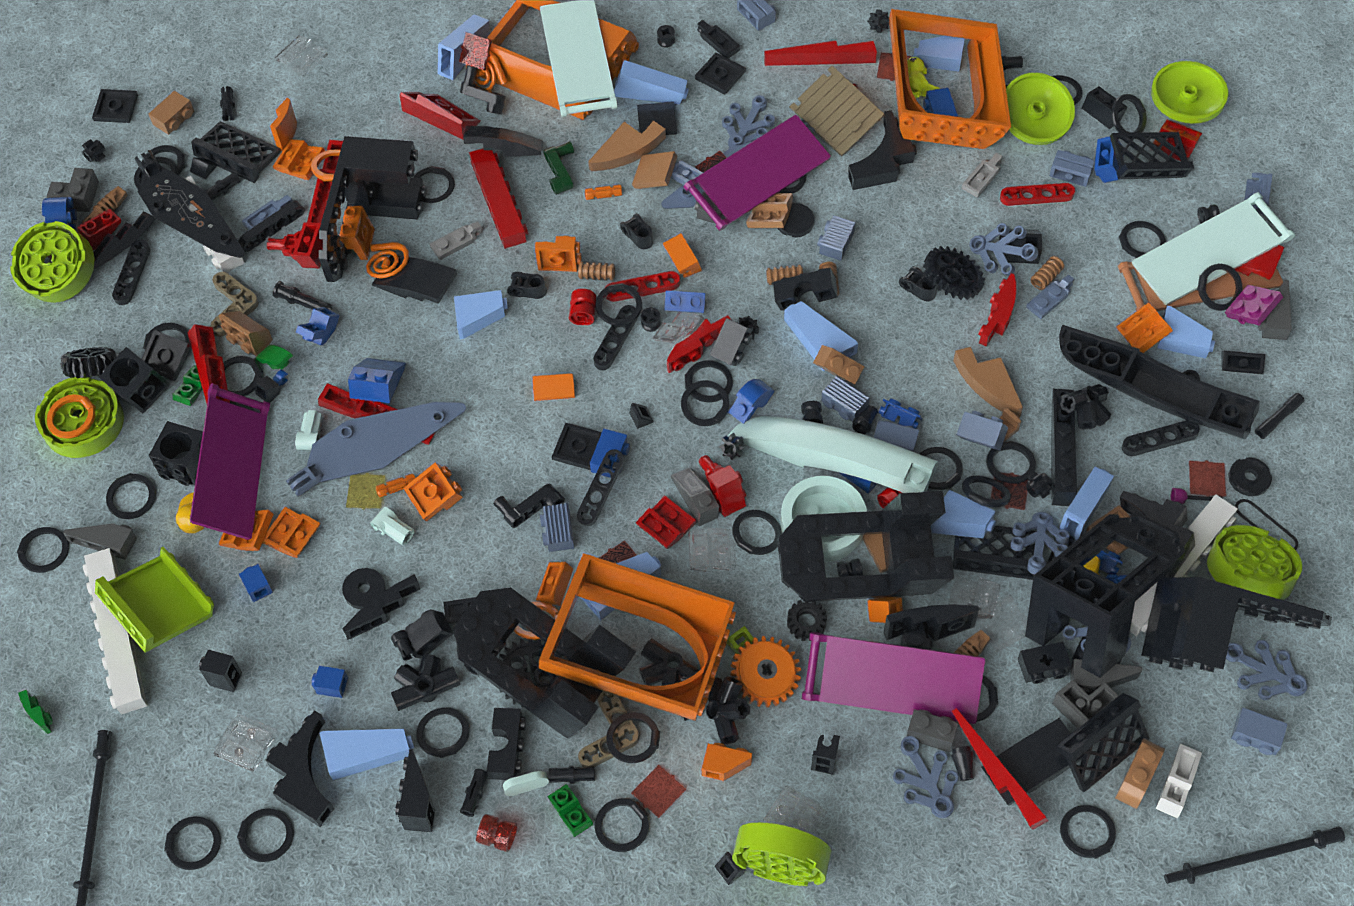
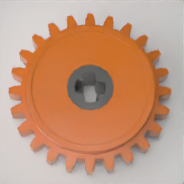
(776, 682)

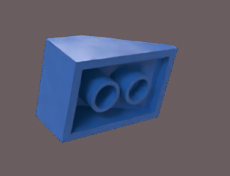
(375, 379)

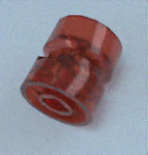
(504, 834)

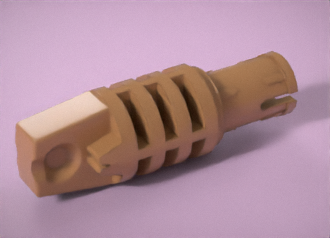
(110, 201)
(974, 645)

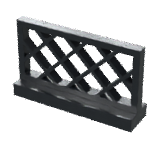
(227, 159)
(1153, 168)
(993, 563)
(1097, 730)

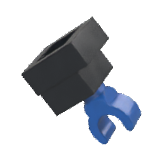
(268, 388)

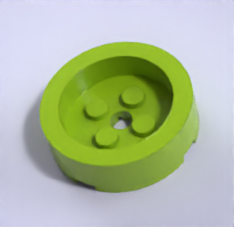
(70, 264)
(106, 425)
(1254, 561)
(782, 854)

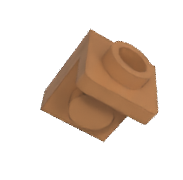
(1012, 421)

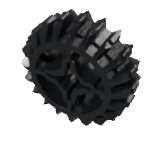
(87, 362)

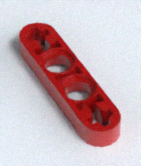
(1036, 191)
(643, 289)

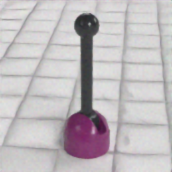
(1181, 496)

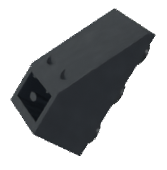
(416, 806)

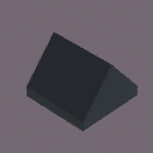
(202, 167)
(640, 415)
(728, 868)

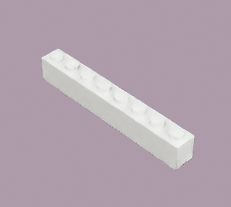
(1206, 528)
(115, 641)

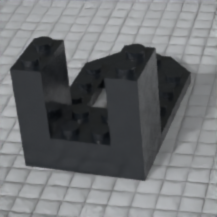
(372, 176)
(906, 544)
(1106, 608)
(1196, 617)
(565, 703)

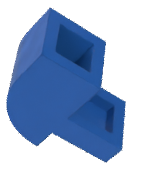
(320, 326)
(750, 397)

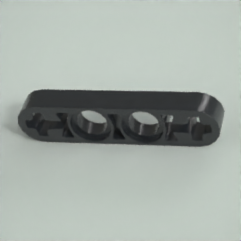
(287, 215)
(127, 271)
(614, 337)
(1159, 436)
(597, 486)

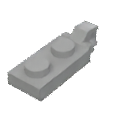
(982, 175)
(455, 240)

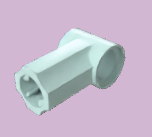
(309, 430)
(389, 524)

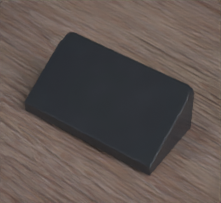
(1243, 362)

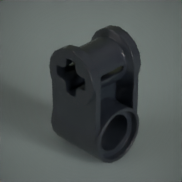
(638, 232)
(918, 284)
(527, 285)

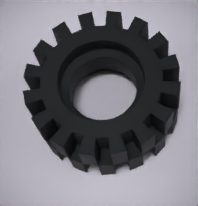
(806, 608)

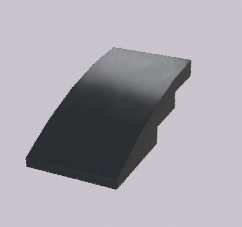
(510, 141)
(418, 280)
(934, 619)
(1035, 758)

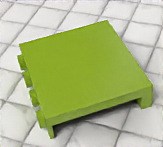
(155, 600)

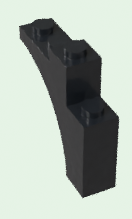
(883, 164)
(1169, 514)
(294, 763)

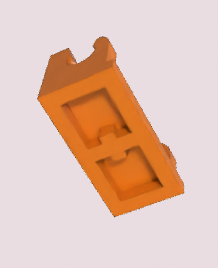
(682, 256)

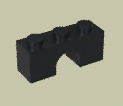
(789, 290)
(504, 762)

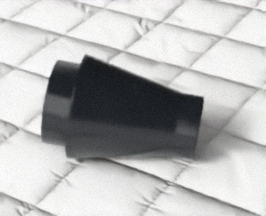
(865, 420)
(963, 762)

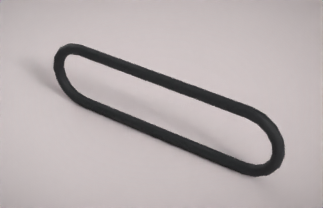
(1265, 514)

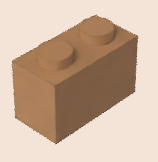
(171, 112)
(838, 364)

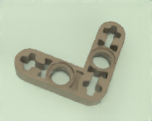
(238, 301)
(627, 726)

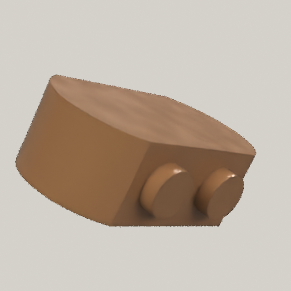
(1140, 773)

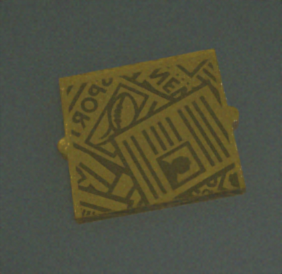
(363, 491)

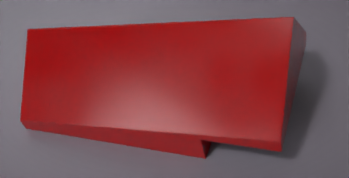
(437, 112)

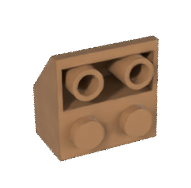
(245, 332)

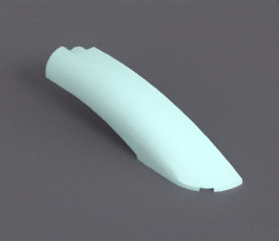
(839, 451)

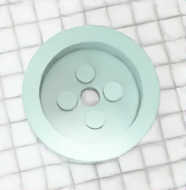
(824, 496)

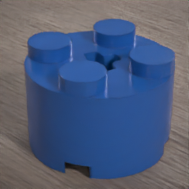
(59, 210)

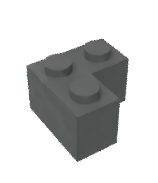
(81, 188)
(1079, 706)

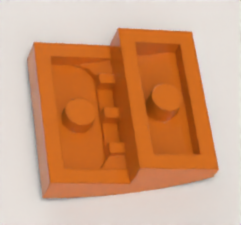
(285, 124)
(297, 159)
(1144, 328)
(261, 524)
(291, 532)

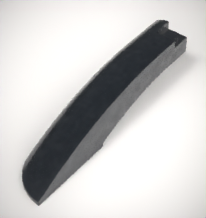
(1158, 384)

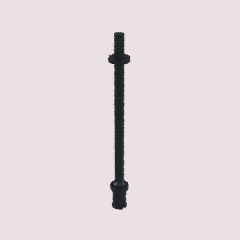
(101, 754)
(1318, 839)

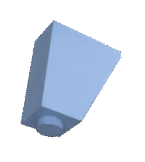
(941, 52)
(478, 311)
(1187, 335)
(964, 518)

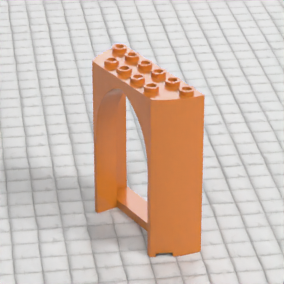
(537, 79)
(991, 108)
(689, 612)

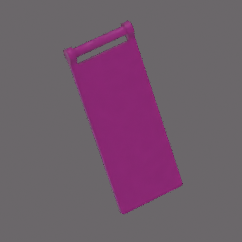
(758, 171)
(229, 464)
(895, 677)

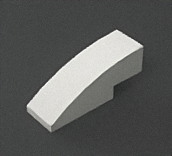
(1179, 781)

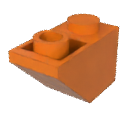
(724, 762)

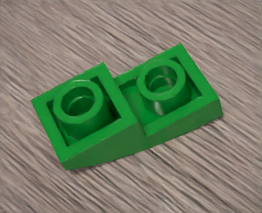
(274, 356)
(189, 389)
(36, 712)
(570, 810)

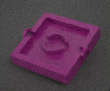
(1253, 305)

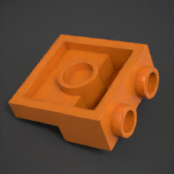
(357, 231)
(558, 255)
(433, 491)

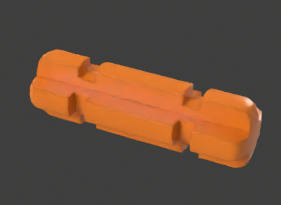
(603, 192)
(394, 485)

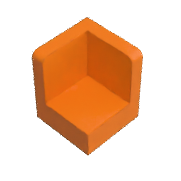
(881, 607)

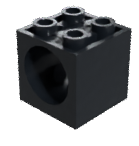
(144, 389)
(171, 442)

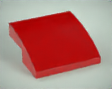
(1188, 137)
(1264, 264)
(666, 522)

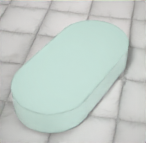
(525, 783)

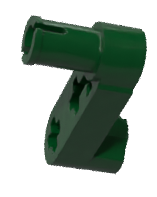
(562, 180)

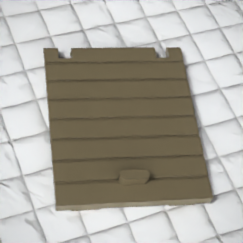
(837, 111)

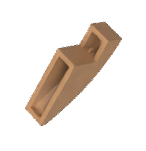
(626, 146)
(988, 380)

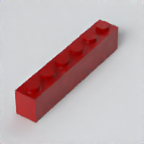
(498, 199)

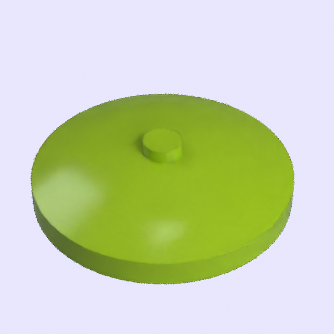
(1189, 92)
(1039, 108)

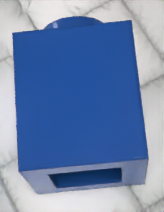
(255, 582)
(329, 681)

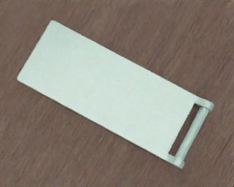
(577, 56)
(1226, 239)

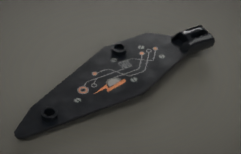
(185, 207)

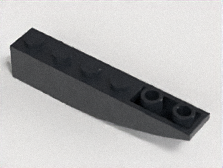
(1062, 452)

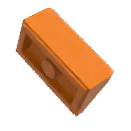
(553, 387)
(555, 583)

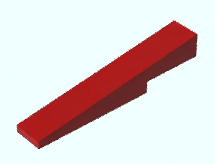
(822, 53)
(323, 187)
(208, 363)
(340, 402)
(1000, 775)

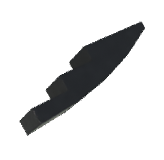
(126, 236)
(374, 612)

